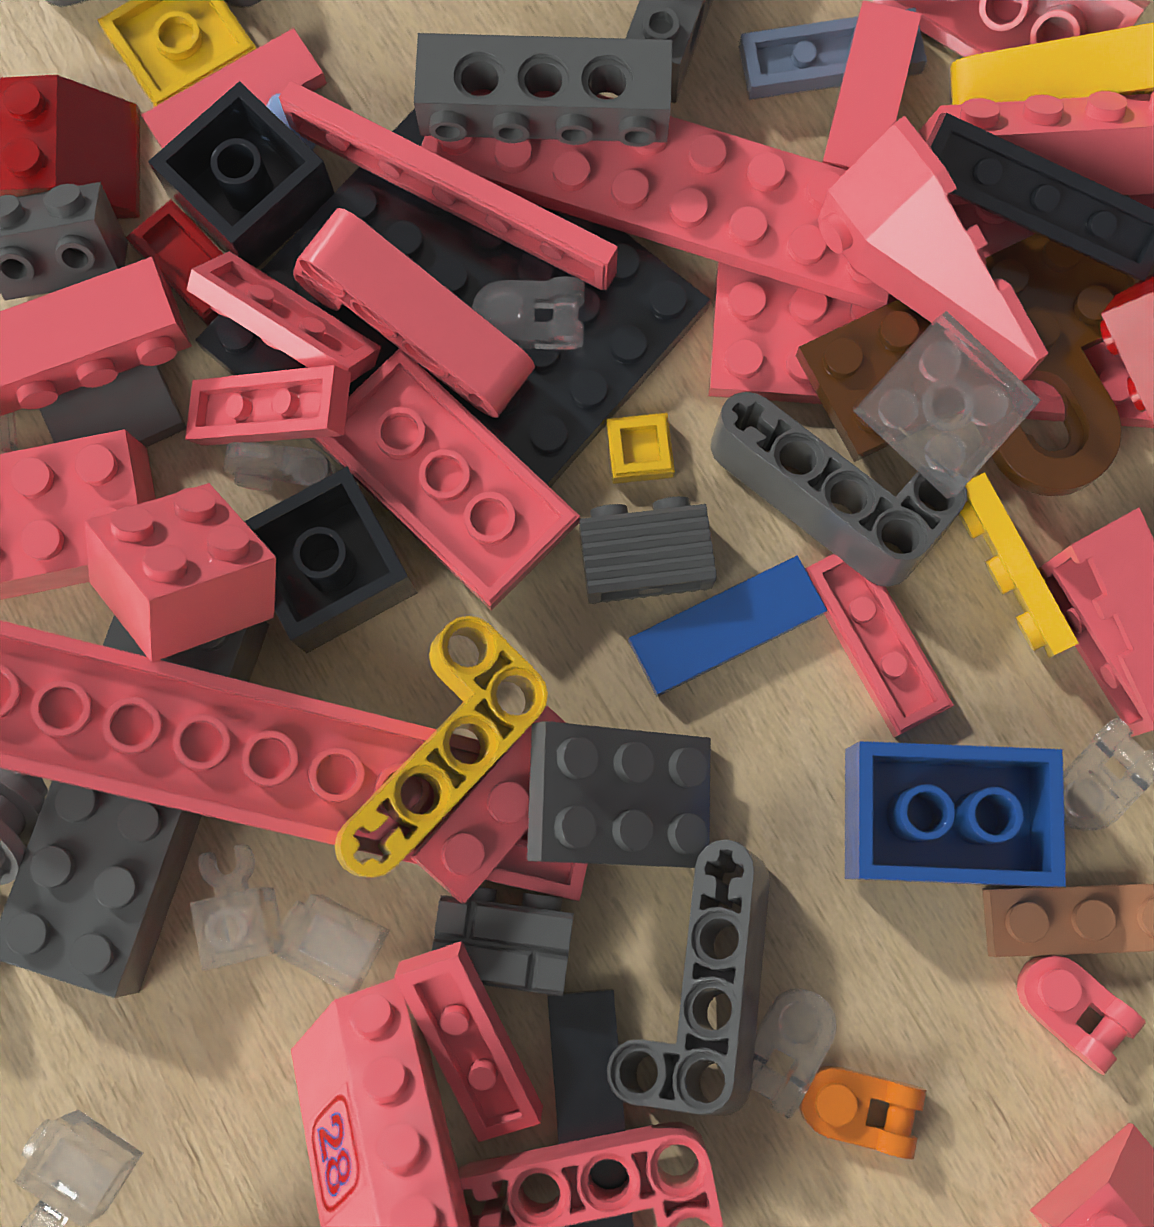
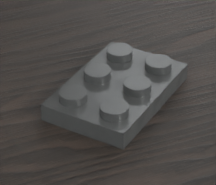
(617, 796)

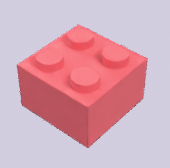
(180, 570)

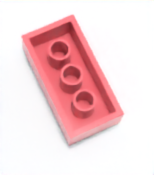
(49, 497)

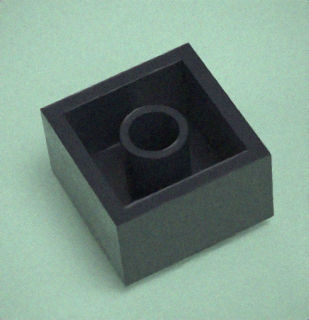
(239, 185)
(330, 561)

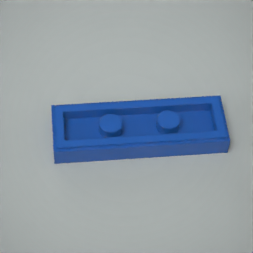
(727, 626)

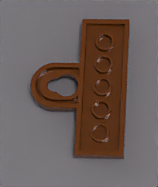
(1064, 303)

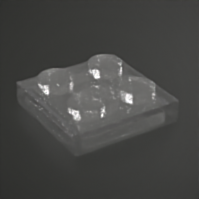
(947, 405)

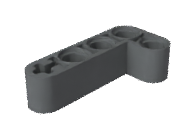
(754, 424)
(703, 979)

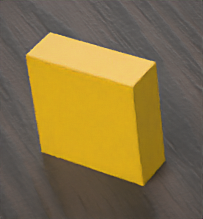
(640, 448)

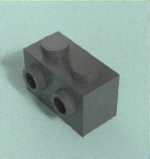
(57, 239)

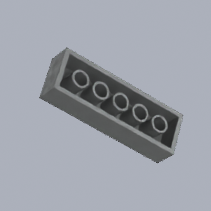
(108, 863)

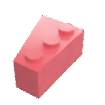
(1109, 603)

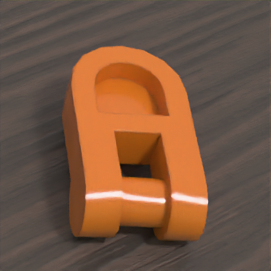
(839, 1107)

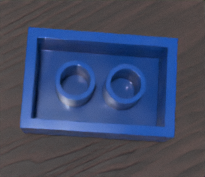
(954, 814)

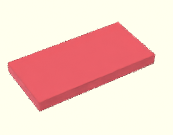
(449, 479)

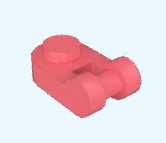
(1059, 993)

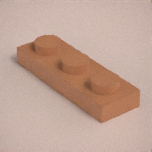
(1069, 920)

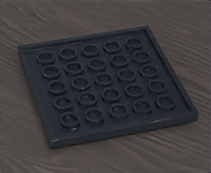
(570, 389)

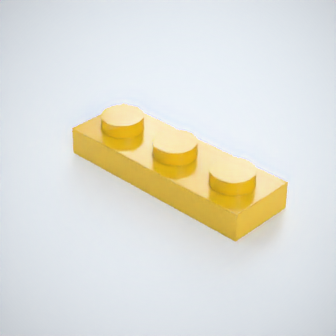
(1015, 570)

